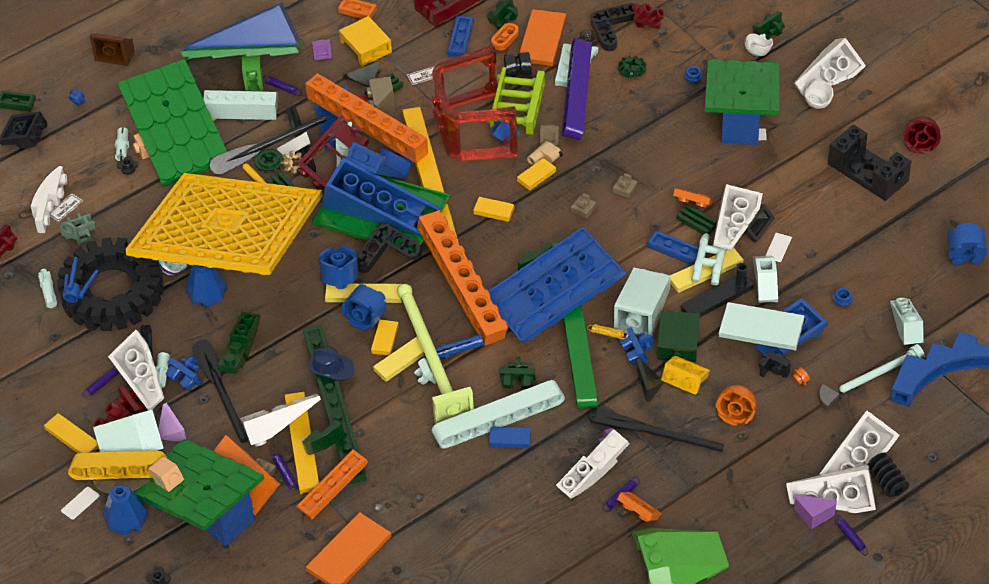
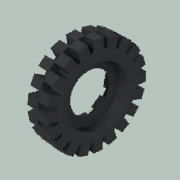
(94, 310)

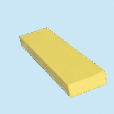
(683, 279)
(340, 295)

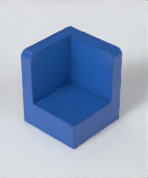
(501, 130)

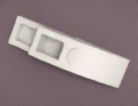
(47, 197)
(595, 466)

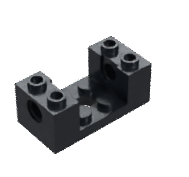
(851, 157)

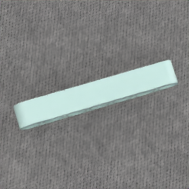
(498, 414)

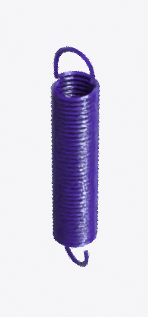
(282, 85)
(101, 381)
(289, 479)
(612, 502)
(851, 535)

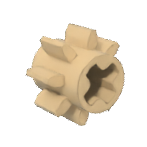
(288, 161)

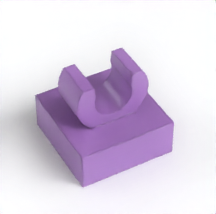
(322, 49)

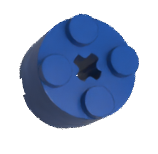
(967, 244)
(338, 266)
(364, 307)

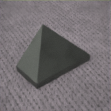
(363, 74)
(759, 223)
(648, 379)

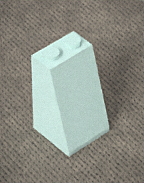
(641, 301)

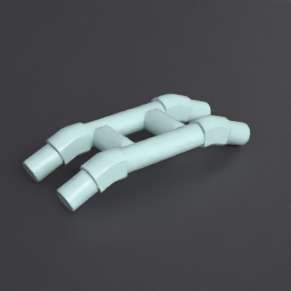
(715, 263)

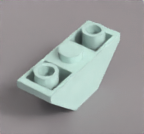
(766, 278)

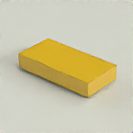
(536, 174)
(493, 209)
(385, 337)

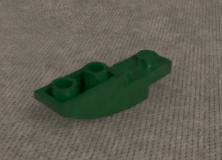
(240, 343)

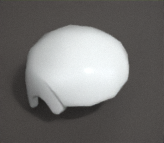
(758, 44)
(819, 94)

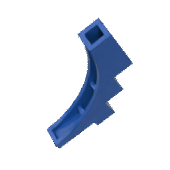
(941, 360)

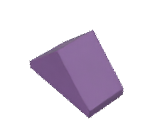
(814, 510)

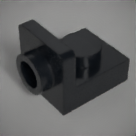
(776, 364)

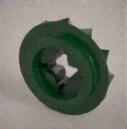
(635, 71)
(268, 155)

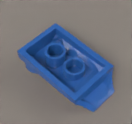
(812, 327)

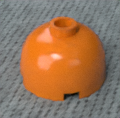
(736, 405)

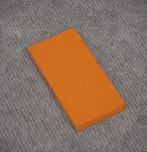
(543, 36)
(263, 491)
(349, 551)

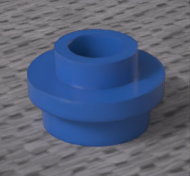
(693, 74)
(77, 97)
(843, 297)

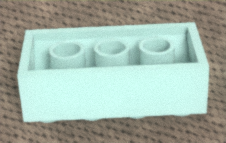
(241, 104)

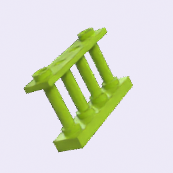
(534, 96)

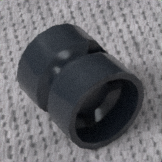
(517, 64)

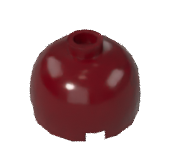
(922, 134)

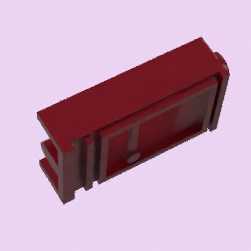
(435, 15)
(344, 134)

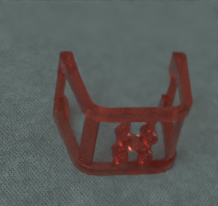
(449, 120)

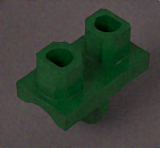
(504, 12)
(770, 26)
(517, 371)

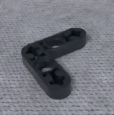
(605, 23)
(388, 240)

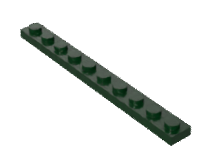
(333, 400)

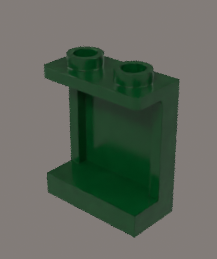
(678, 335)

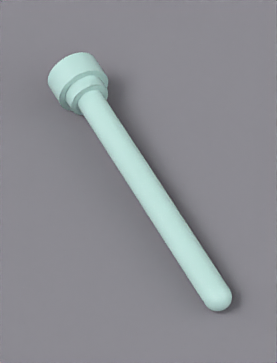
(915, 350)

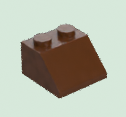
(112, 49)

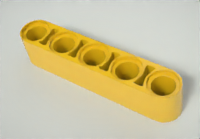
(113, 465)

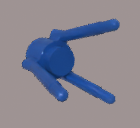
(71, 289)

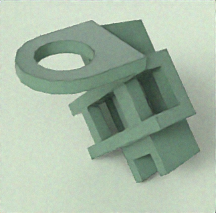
(69, 229)

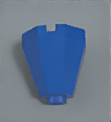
(205, 286)
(124, 510)

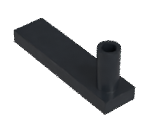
(721, 293)

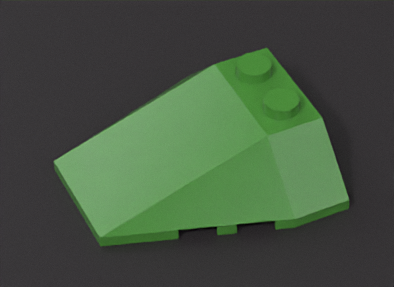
(680, 555)

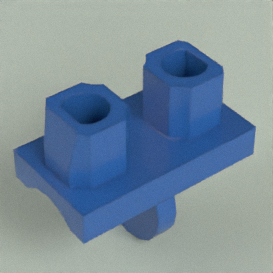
(640, 344)
(190, 377)

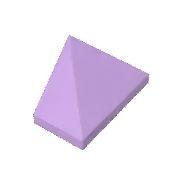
(169, 426)

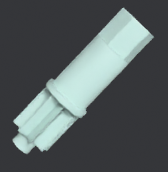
(47, 287)

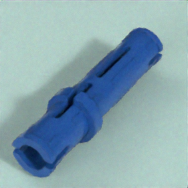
(459, 346)

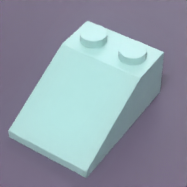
(129, 434)

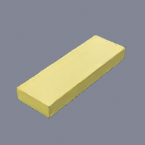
(399, 360)

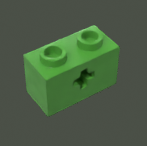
(252, 73)

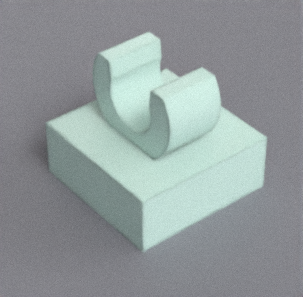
(425, 371)

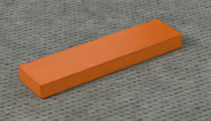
(332, 484)

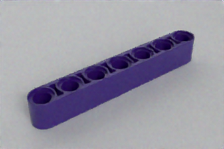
(576, 89)

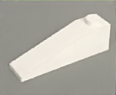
(832, 65)
(735, 214)
(138, 369)
(265, 425)
(862, 443)
(849, 487)

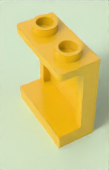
(366, 40)

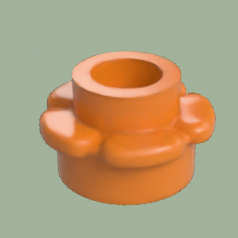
(800, 376)

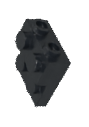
(24, 130)

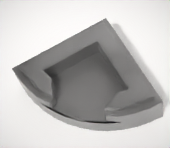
(827, 396)

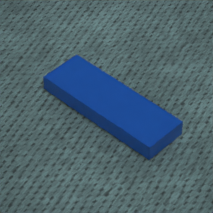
(460, 36)
(673, 247)

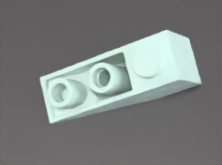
(907, 321)

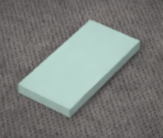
(761, 326)

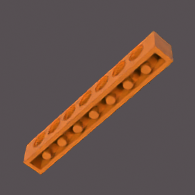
(367, 118)
(437, 236)

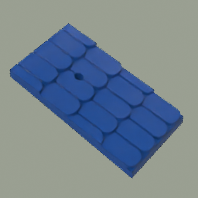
(555, 284)

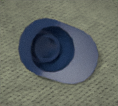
(330, 364)

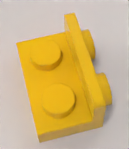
(684, 374)

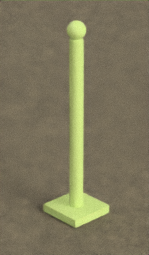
(450, 402)

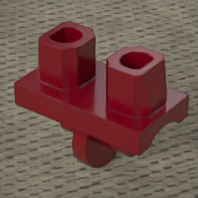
(646, 15)
(7, 239)
(129, 400)
(114, 412)

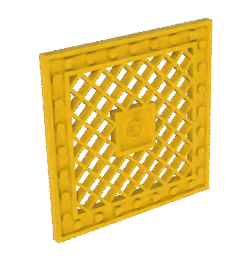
(225, 223)

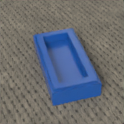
(510, 437)

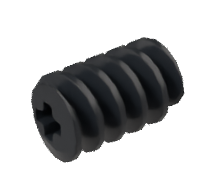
(887, 475)

